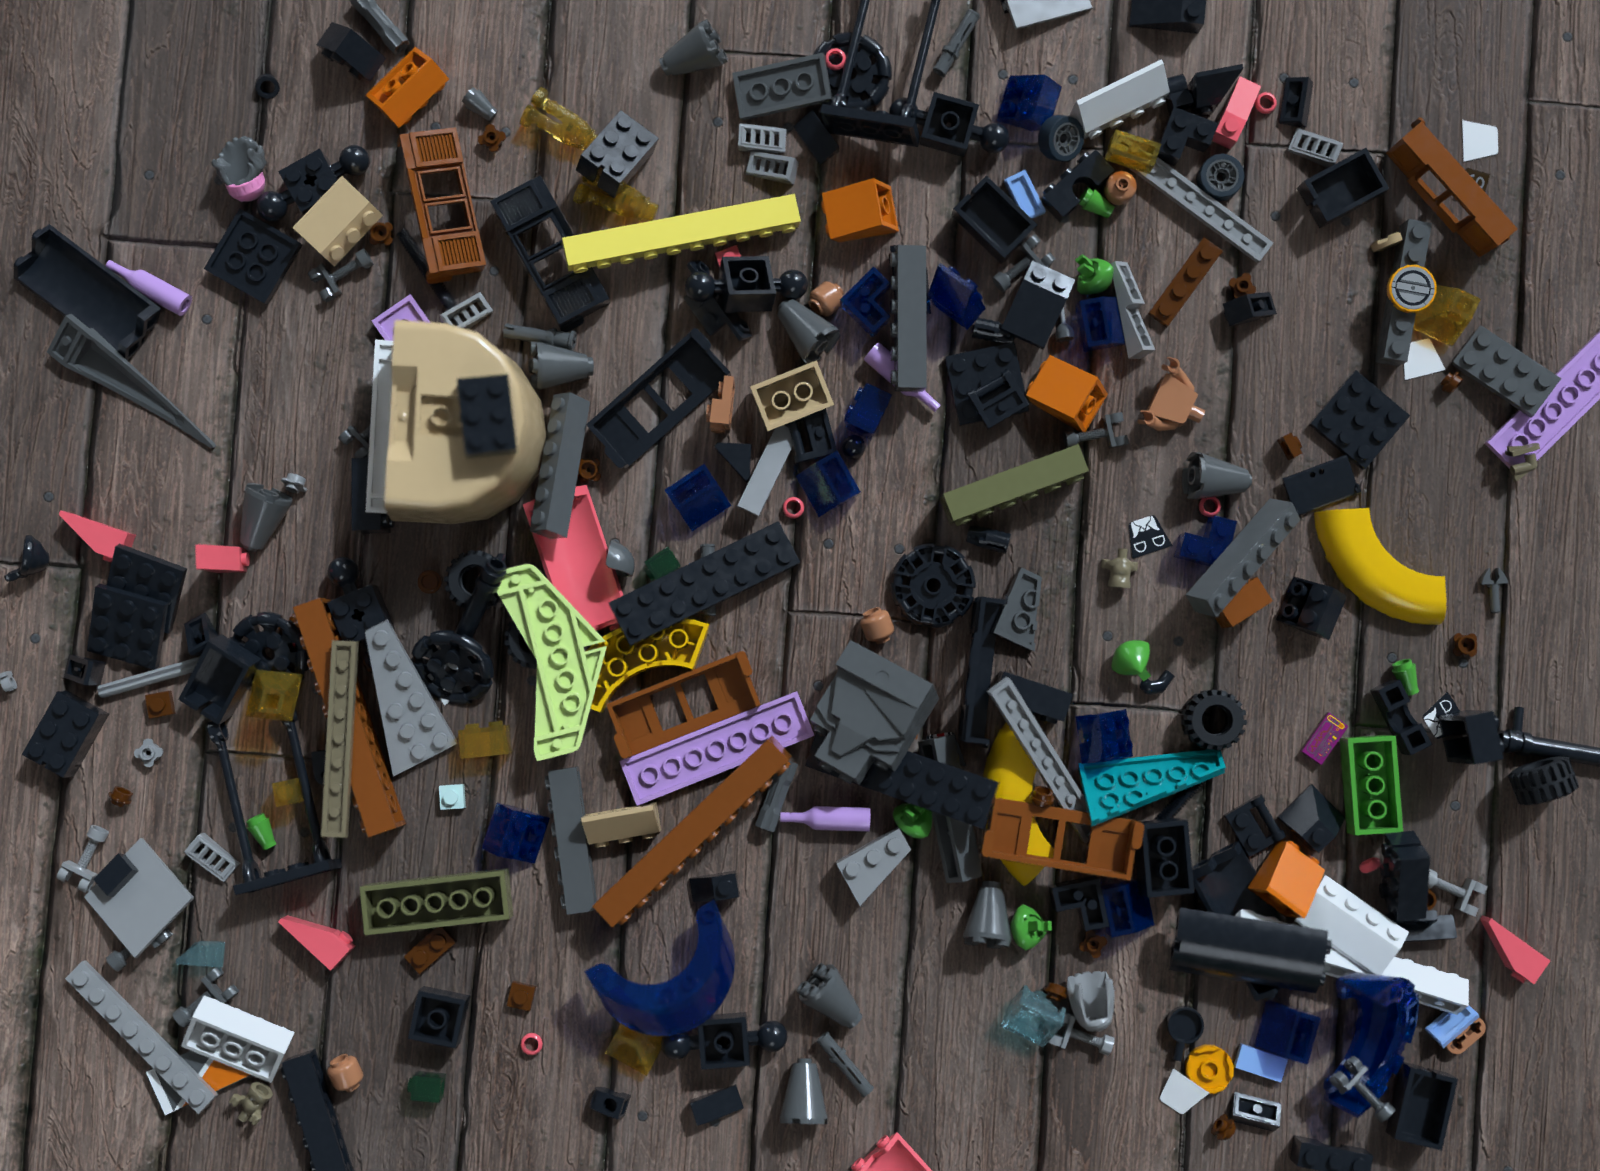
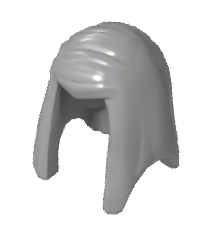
(1091, 999)

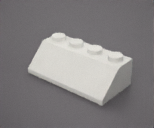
(1122, 99)
(1354, 927)
(237, 1039)

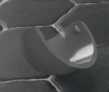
(620, 559)

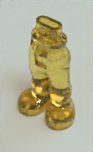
(572, 131)
(627, 203)

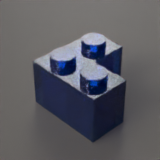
(862, 304)
(868, 410)
(1206, 549)

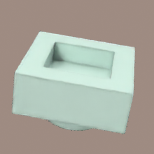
(452, 796)

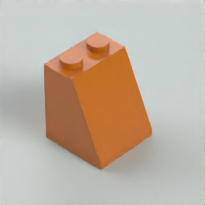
(859, 211)
(1067, 393)
(1288, 880)

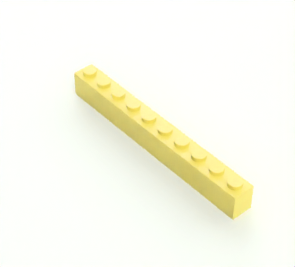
(680, 233)

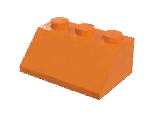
(407, 87)

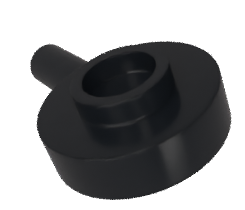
(1185, 1027)

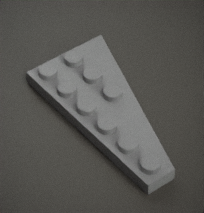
(408, 712)

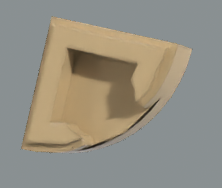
(1391, 241)

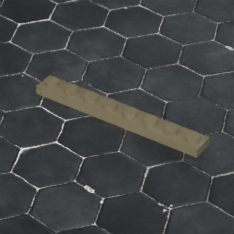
(339, 739)

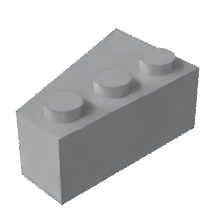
(872, 863)

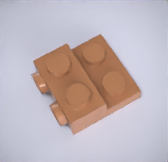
(720, 412)

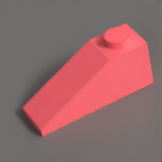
(1236, 113)
(98, 535)
(221, 558)
(323, 942)
(1516, 954)

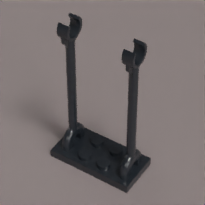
(879, 124)
(251, 873)

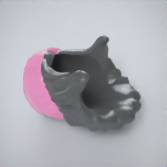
(241, 168)

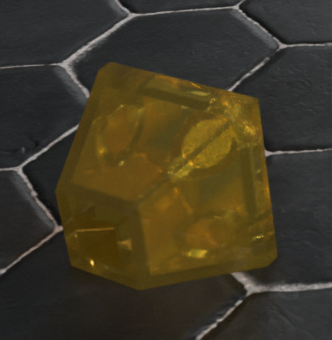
(1447, 314)
(273, 695)
(634, 1049)

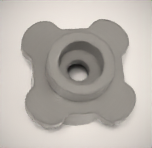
(294, 483)
(155, 750)

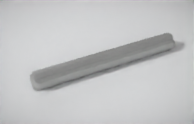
(147, 678)

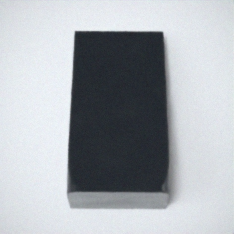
(716, 1104)

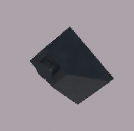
(1210, 88)
(1312, 819)

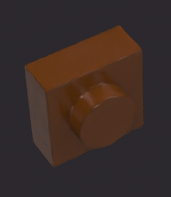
(1290, 445)
(160, 704)
(521, 996)

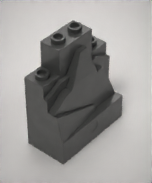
(870, 714)

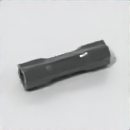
(382, 25)
(775, 798)

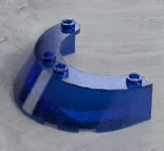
(681, 1001)
(1384, 1025)

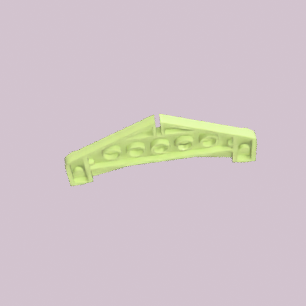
(564, 669)

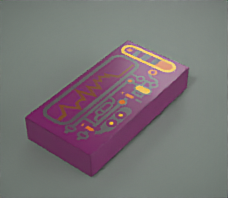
(1324, 738)

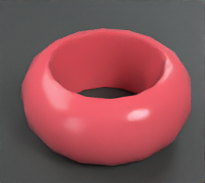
(835, 51)
(1263, 110)
(796, 500)
(1204, 512)
(1370, 865)
(535, 1036)

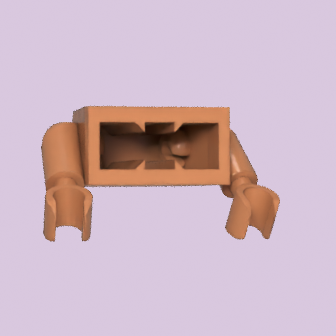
(1172, 400)

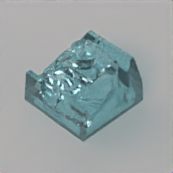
(1033, 1016)

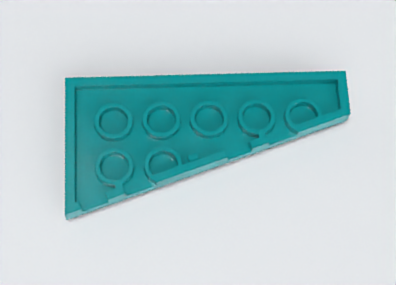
(1133, 782)

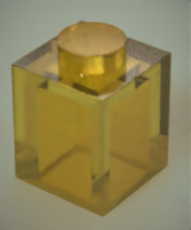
(287, 792)

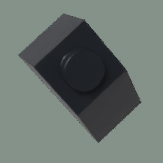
(1249, 308)
(715, 887)

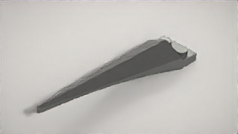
(92, 356)

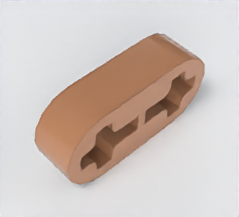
(1467, 1037)

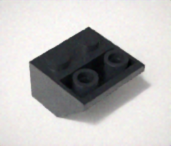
(1311, 607)

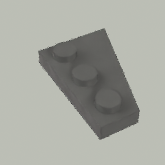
(1018, 618)

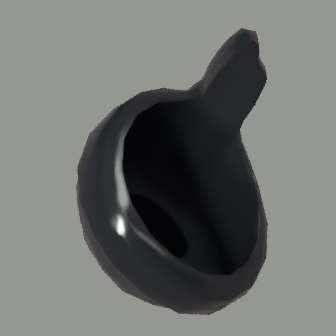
(34, 560)

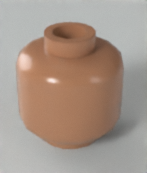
(1120, 188)
(826, 299)
(877, 625)
(345, 1073)

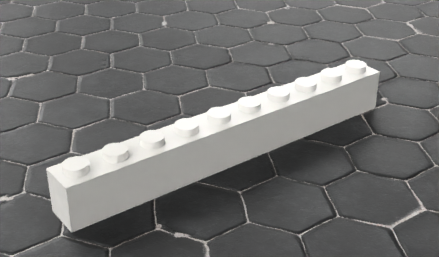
(1434, 987)

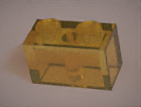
(1132, 151)
(485, 741)

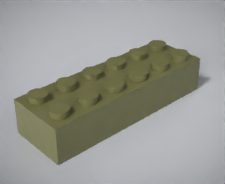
(1013, 484)
(436, 901)

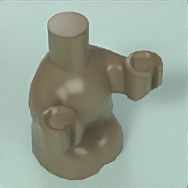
(1120, 569)
(253, 1102)

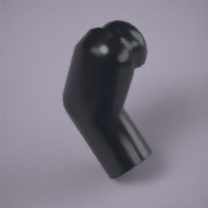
(1157, 686)

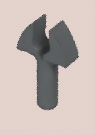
(1493, 587)

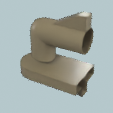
(1530, 463)

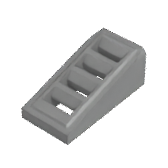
(762, 130)
(1311, 155)
(791, 171)
(461, 308)
(207, 863)

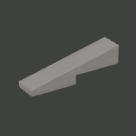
(1129, 300)
(767, 471)

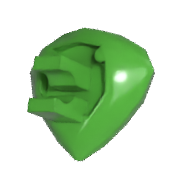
(1094, 275)
(1132, 659)
(913, 820)
(1028, 927)

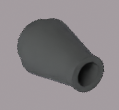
(479, 104)

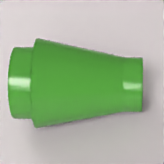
(1094, 202)
(1406, 672)
(261, 830)

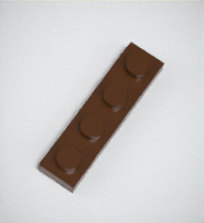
(1185, 282)

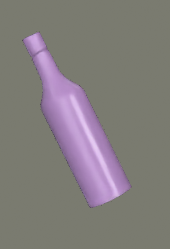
(154, 288)
(880, 360)
(832, 818)

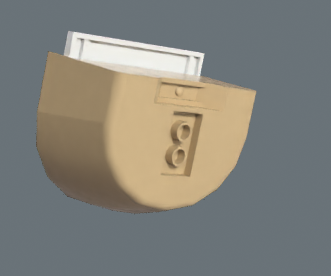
(417, 429)

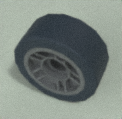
(1061, 138)
(1231, 172)

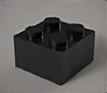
(439, 1017)

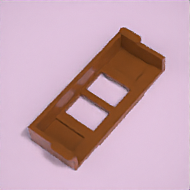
(1420, 152)
(447, 250)
(638, 722)
(1109, 847)

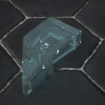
(204, 954)

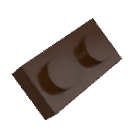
(430, 949)

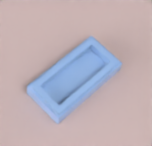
(1024, 194)
(1449, 1026)
(1260, 1062)

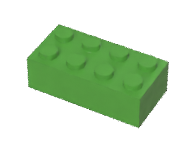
(1371, 784)

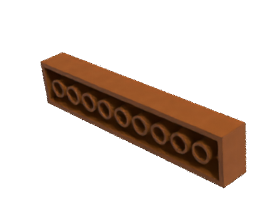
(369, 776)
(687, 837)

